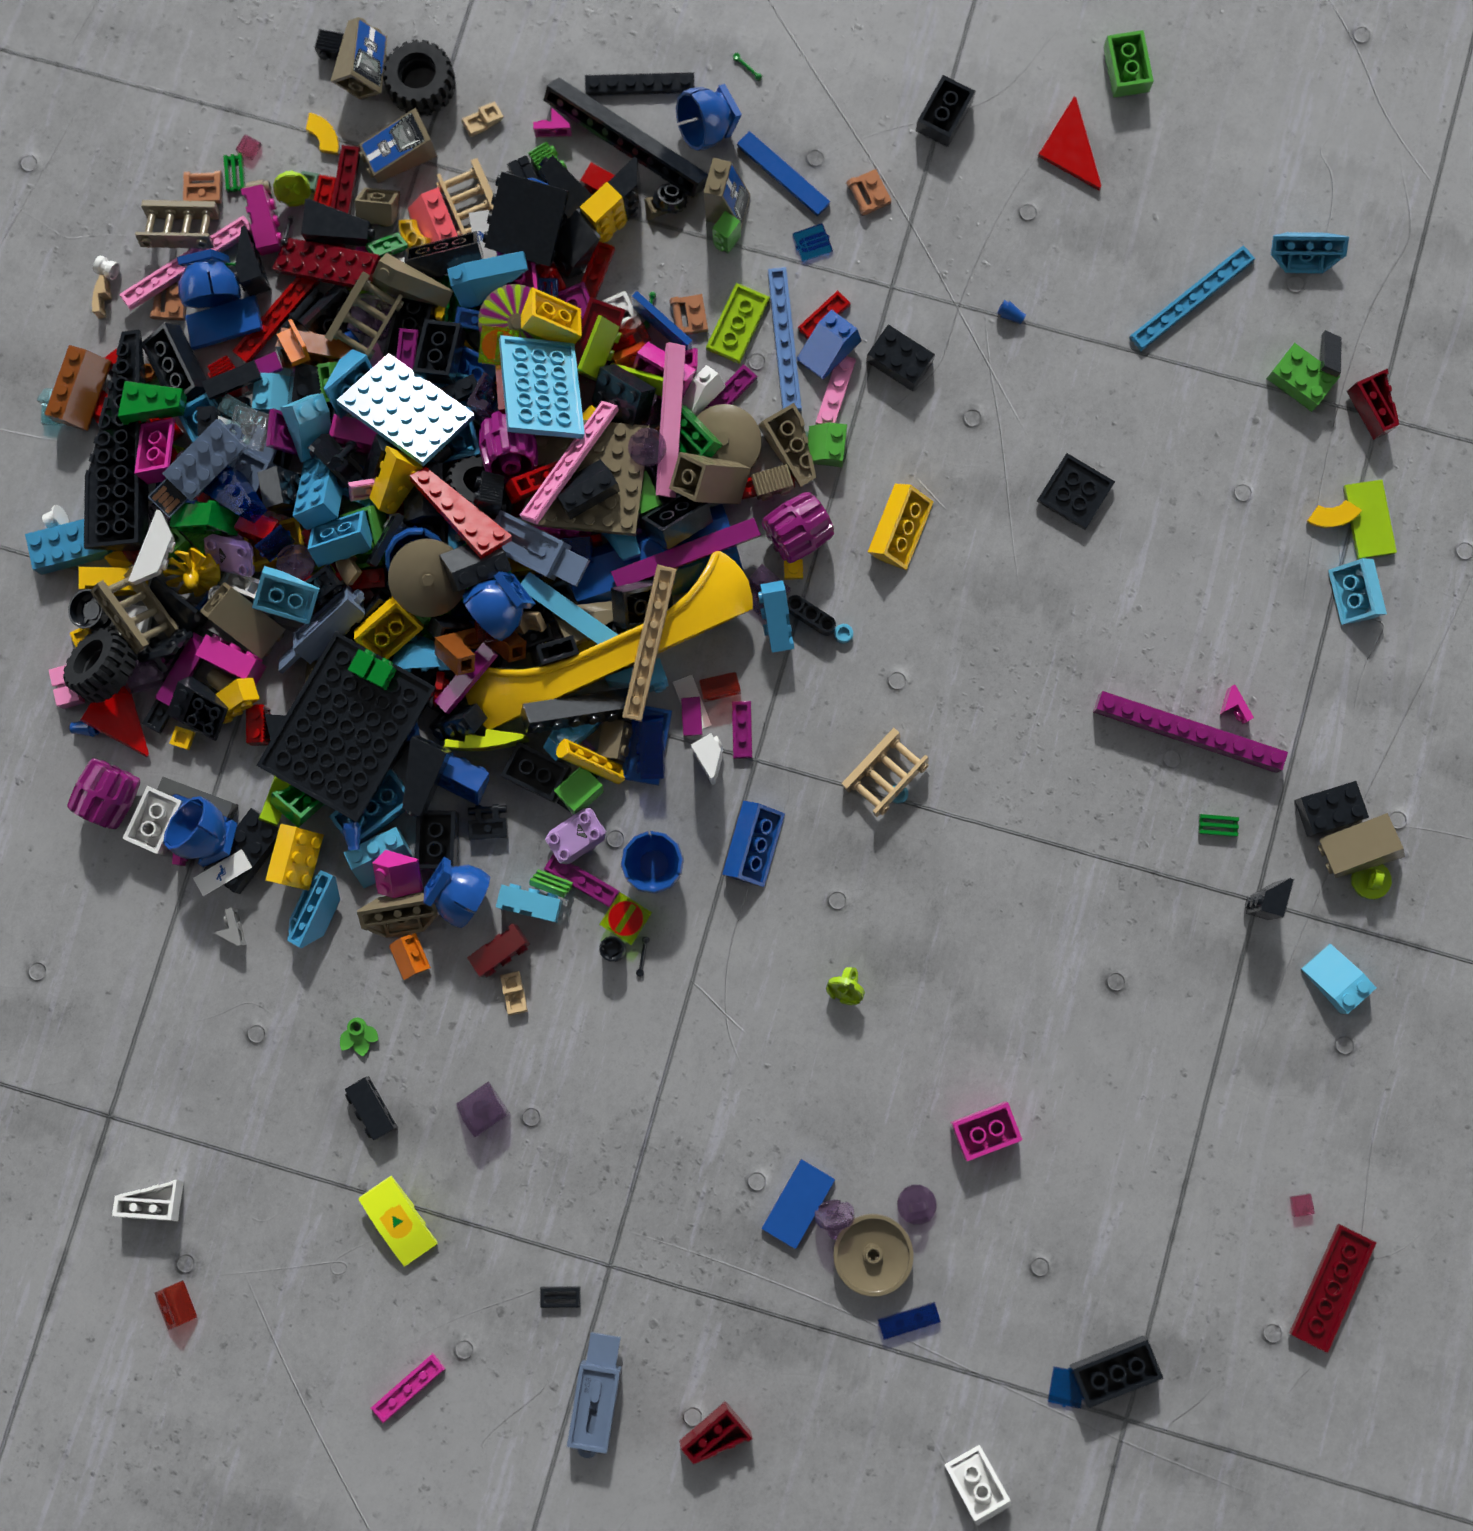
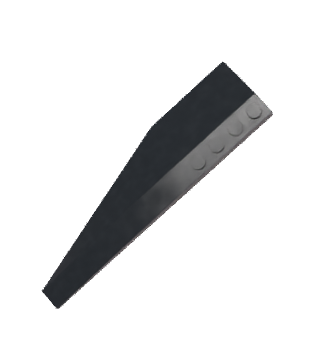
(113, 493)

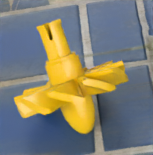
(197, 572)

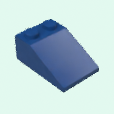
(829, 344)

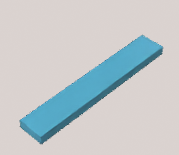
(566, 609)

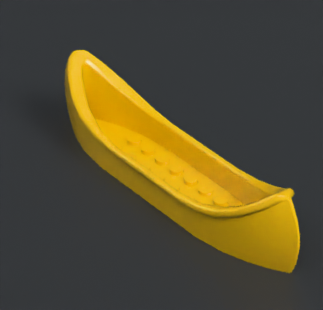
(713, 600)

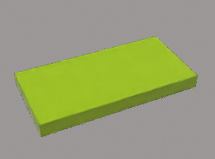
(737, 323)
(1372, 527)

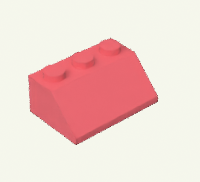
(432, 216)

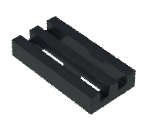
(577, 1296)

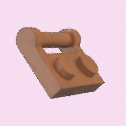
(874, 190)
(203, 191)
(173, 307)
(695, 313)

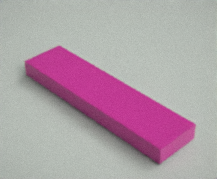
(407, 1388)

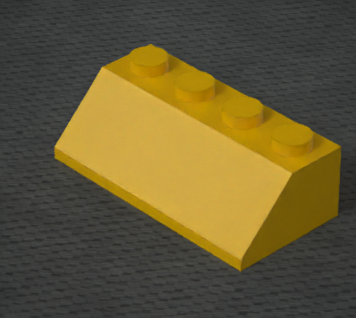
(900, 526)

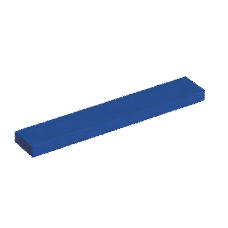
(783, 173)

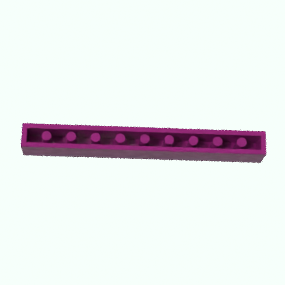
(1190, 732)

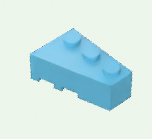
(529, 902)

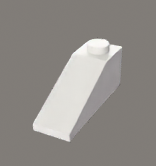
(703, 390)
(242, 584)

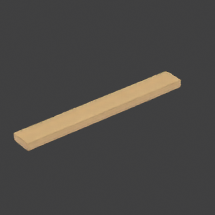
(649, 642)

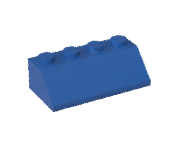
(464, 779)
(753, 843)

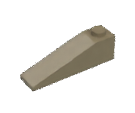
(401, 279)
(788, 440)
(601, 611)

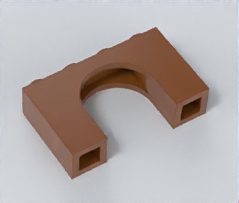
(456, 648)

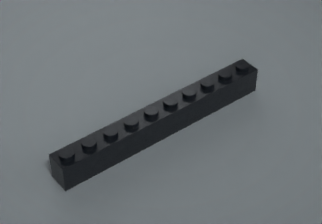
(625, 137)

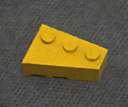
(393, 481)
(91, 575)

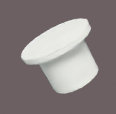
(55, 517)

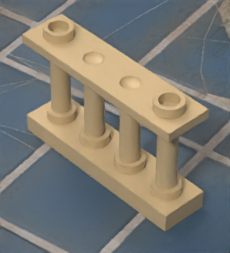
(482, 188)
(879, 754)

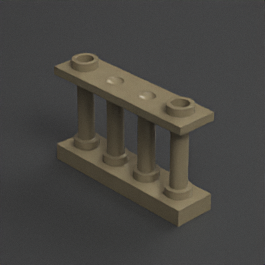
(177, 210)
(355, 300)
(126, 624)

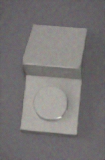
(235, 932)

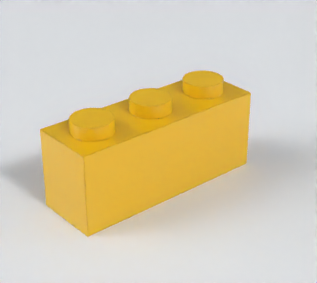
(238, 697)

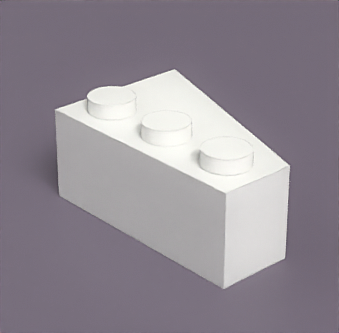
(151, 1203)

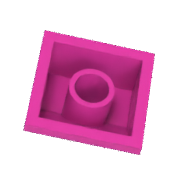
(397, 874)

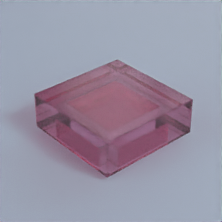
(248, 147)
(1302, 1205)

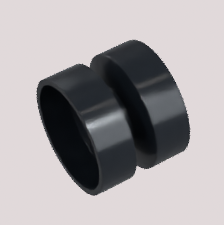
(87, 613)

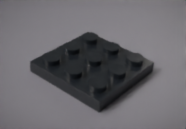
(1075, 491)

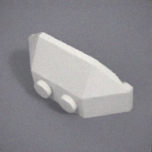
(154, 551)

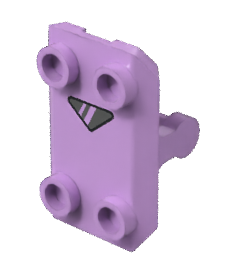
(231, 554)
(576, 836)

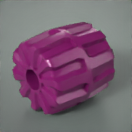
(506, 451)
(798, 527)
(103, 794)

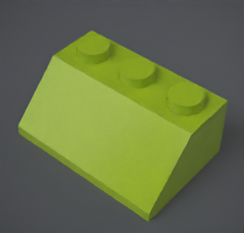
(599, 347)

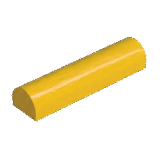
(590, 761)

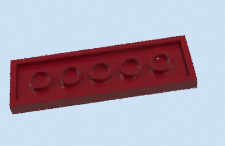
(324, 262)
(594, 308)
(1332, 1288)

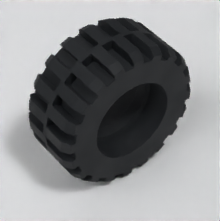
(415, 56)
(463, 476)
(100, 665)

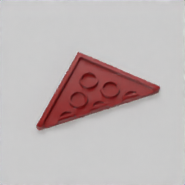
(1070, 148)
(118, 720)

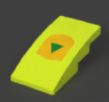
(492, 741)
(397, 1220)

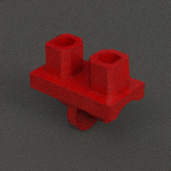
(550, 272)

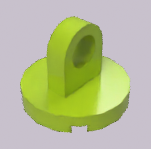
(291, 188)
(1372, 882)
(846, 987)

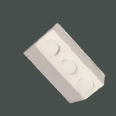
(709, 755)

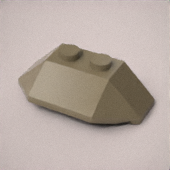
(397, 915)

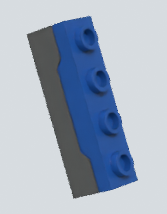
(186, 792)

